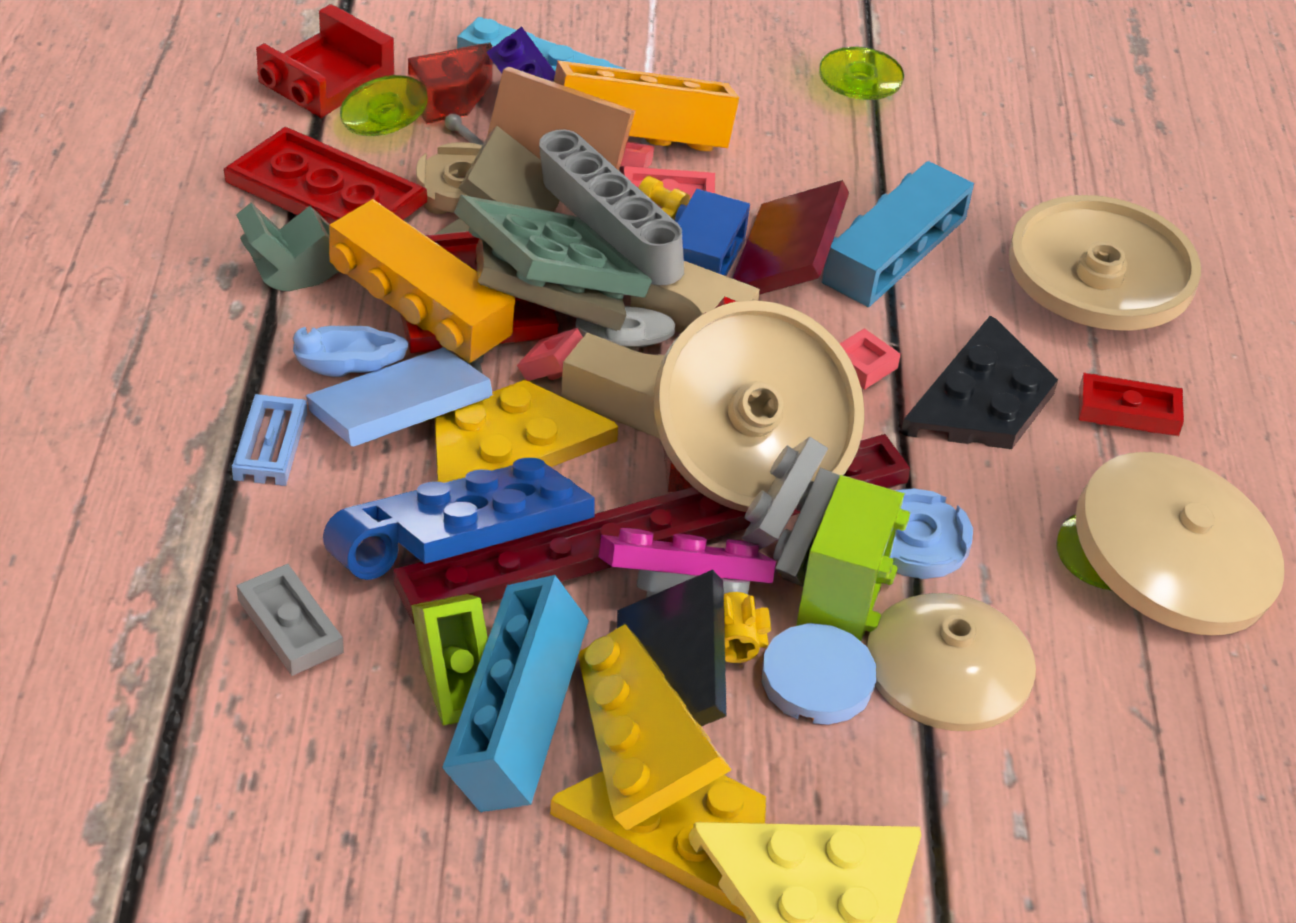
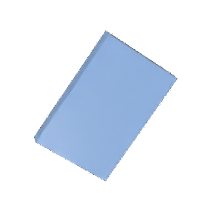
(399, 396)

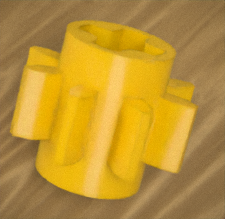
(744, 627)

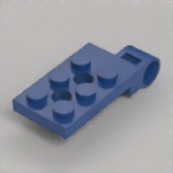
(455, 516)

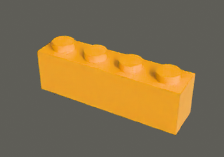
(664, 105)
(420, 280)

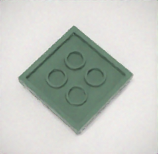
(552, 248)

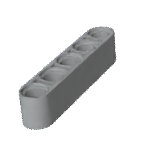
(612, 206)

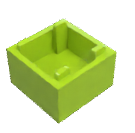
(852, 557)

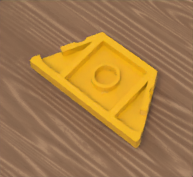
(517, 425)
(664, 837)

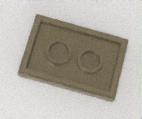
(588, 306)

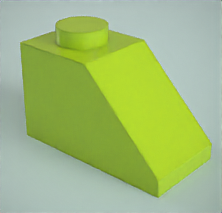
(450, 647)

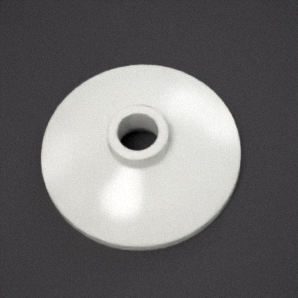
(640, 329)

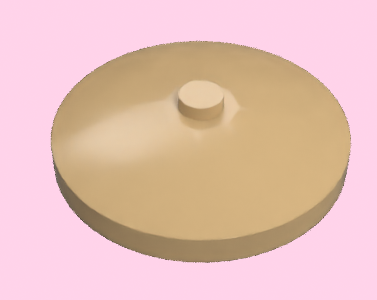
(1104, 262)
(748, 387)
(1179, 543)

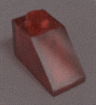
(453, 80)

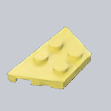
(811, 869)

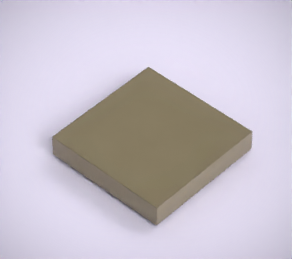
(508, 174)

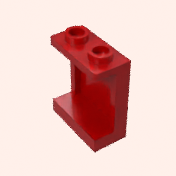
(329, 64)

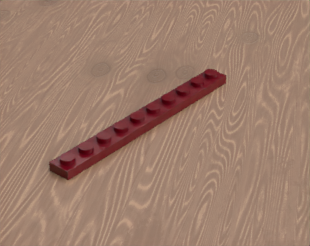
(575, 547)

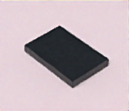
(687, 641)

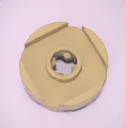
(441, 175)

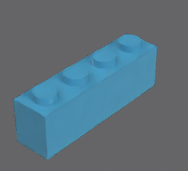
(897, 233)
(516, 695)

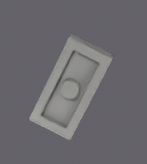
(773, 509)
(795, 545)
(290, 619)

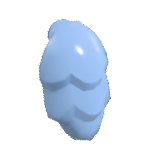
(347, 349)

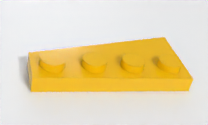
(643, 730)

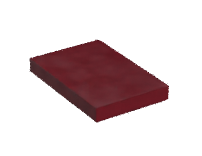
(792, 238)

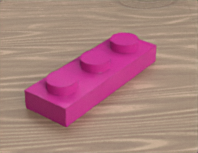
(686, 556)

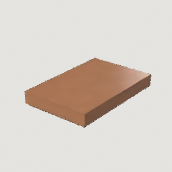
(534, 106)

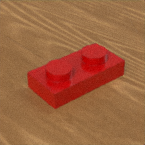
(1131, 404)

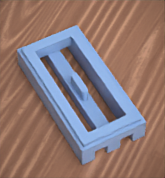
(264, 466)

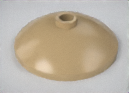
(951, 662)

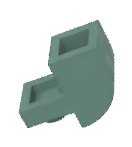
(290, 255)

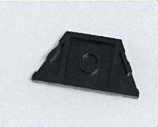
(985, 392)

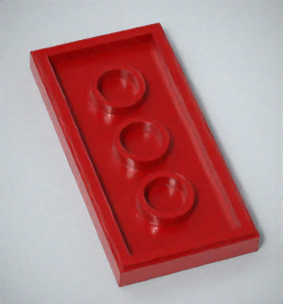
(304, 172)

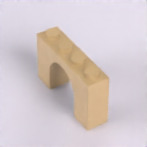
(621, 380)

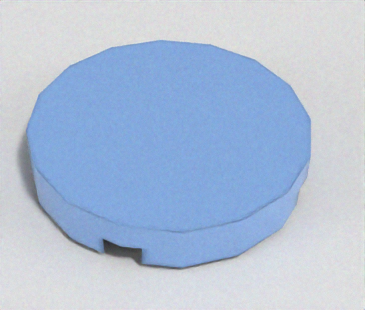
(935, 536)
(818, 673)

